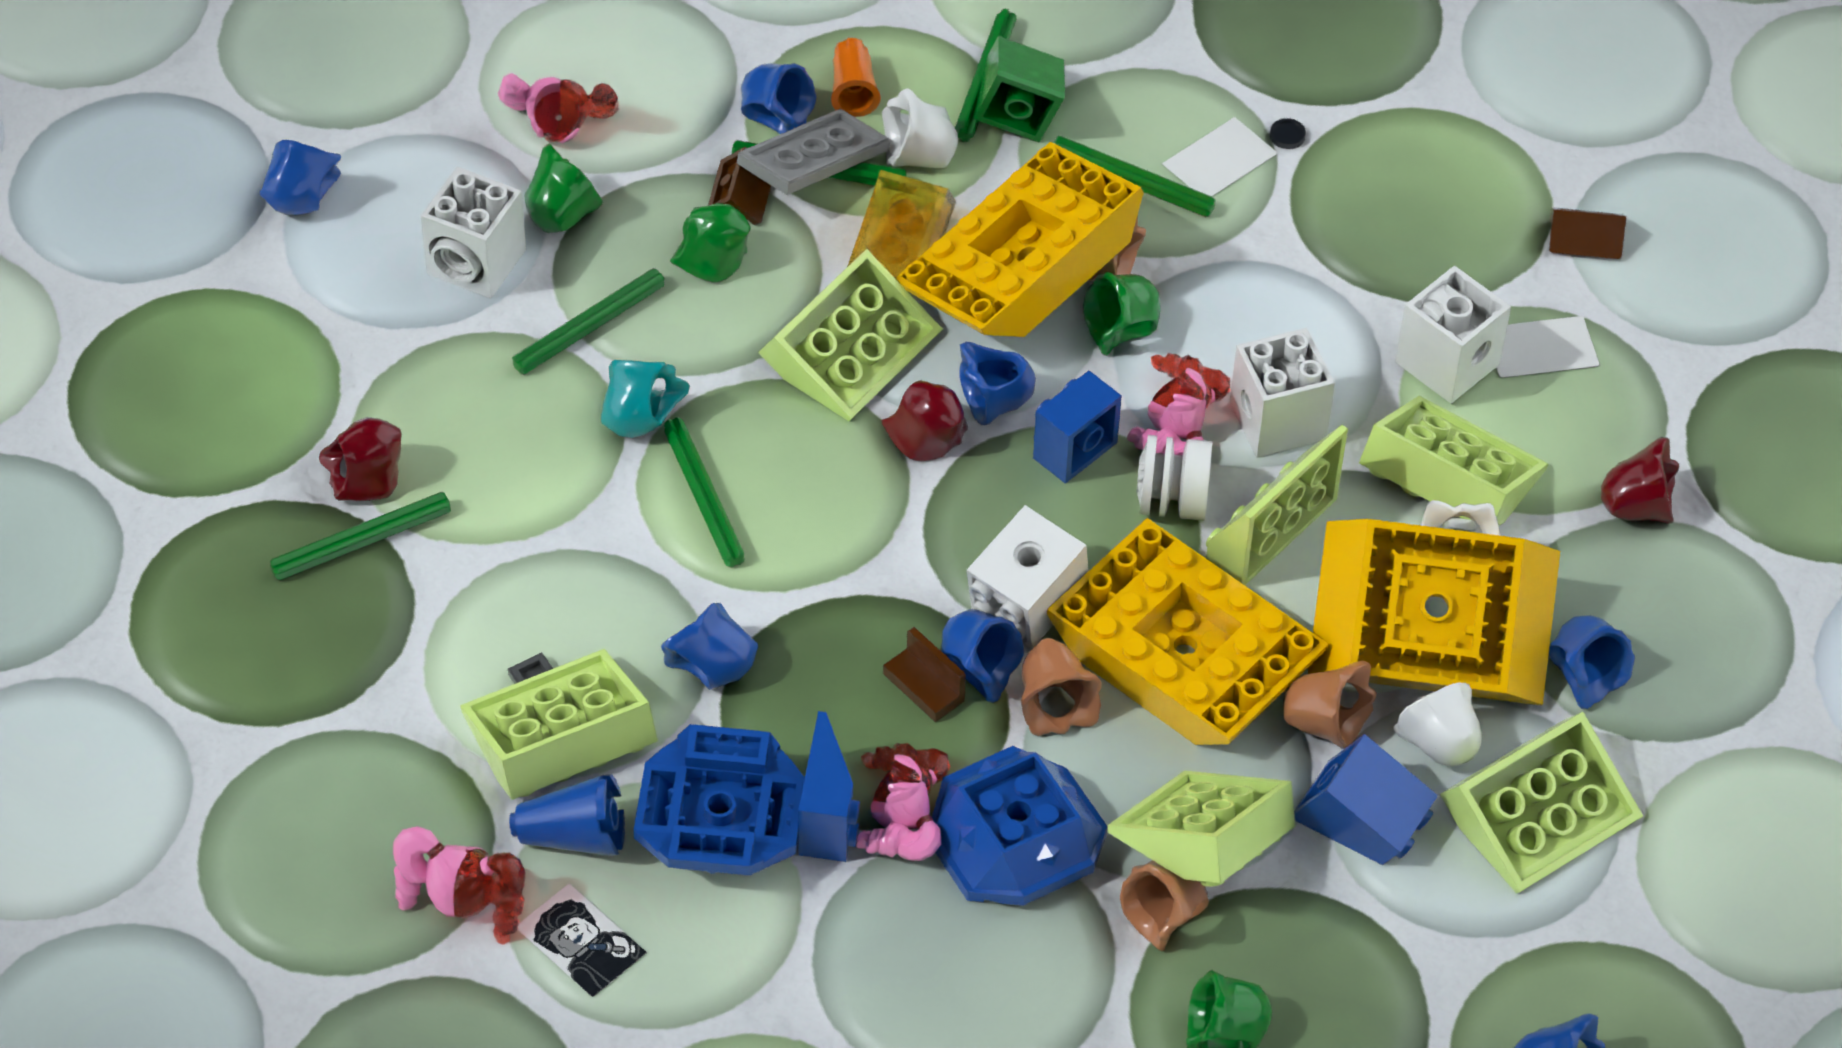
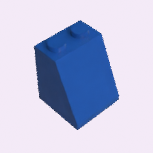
(1367, 802)

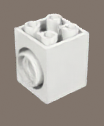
(473, 232)
(1452, 334)
(1281, 392)
(1026, 573)

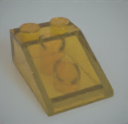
(903, 220)

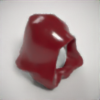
(927, 422)
(371, 458)
(1642, 485)

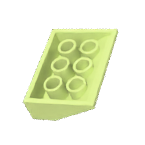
(851, 338)
(1449, 459)
(1280, 510)
(560, 723)
(1543, 803)
(1208, 823)

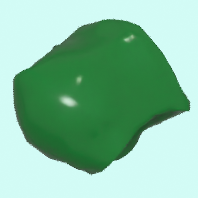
(559, 193)
(713, 242)
(1120, 309)
(1227, 1013)

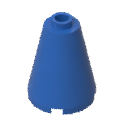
(573, 818)

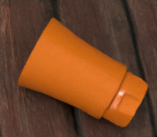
(854, 79)

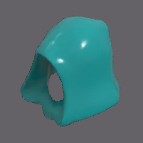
(632, 405)

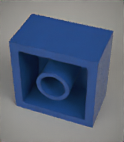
(1076, 426)

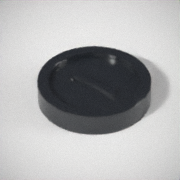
(1287, 133)

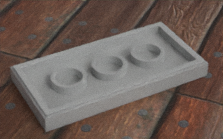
(813, 151)

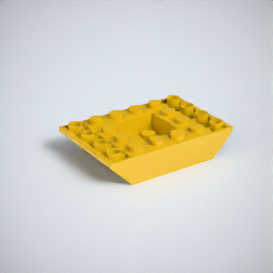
(1027, 244)
(1164, 595)
(1496, 598)

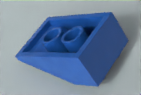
(826, 804)

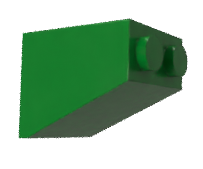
(1020, 89)

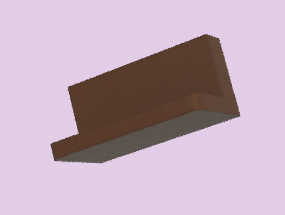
(740, 189)
(1587, 233)
(927, 676)

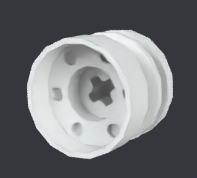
(1175, 477)

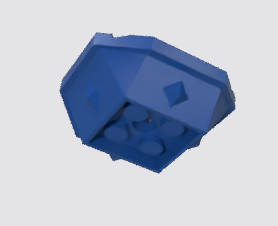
(712, 773)
(1010, 858)

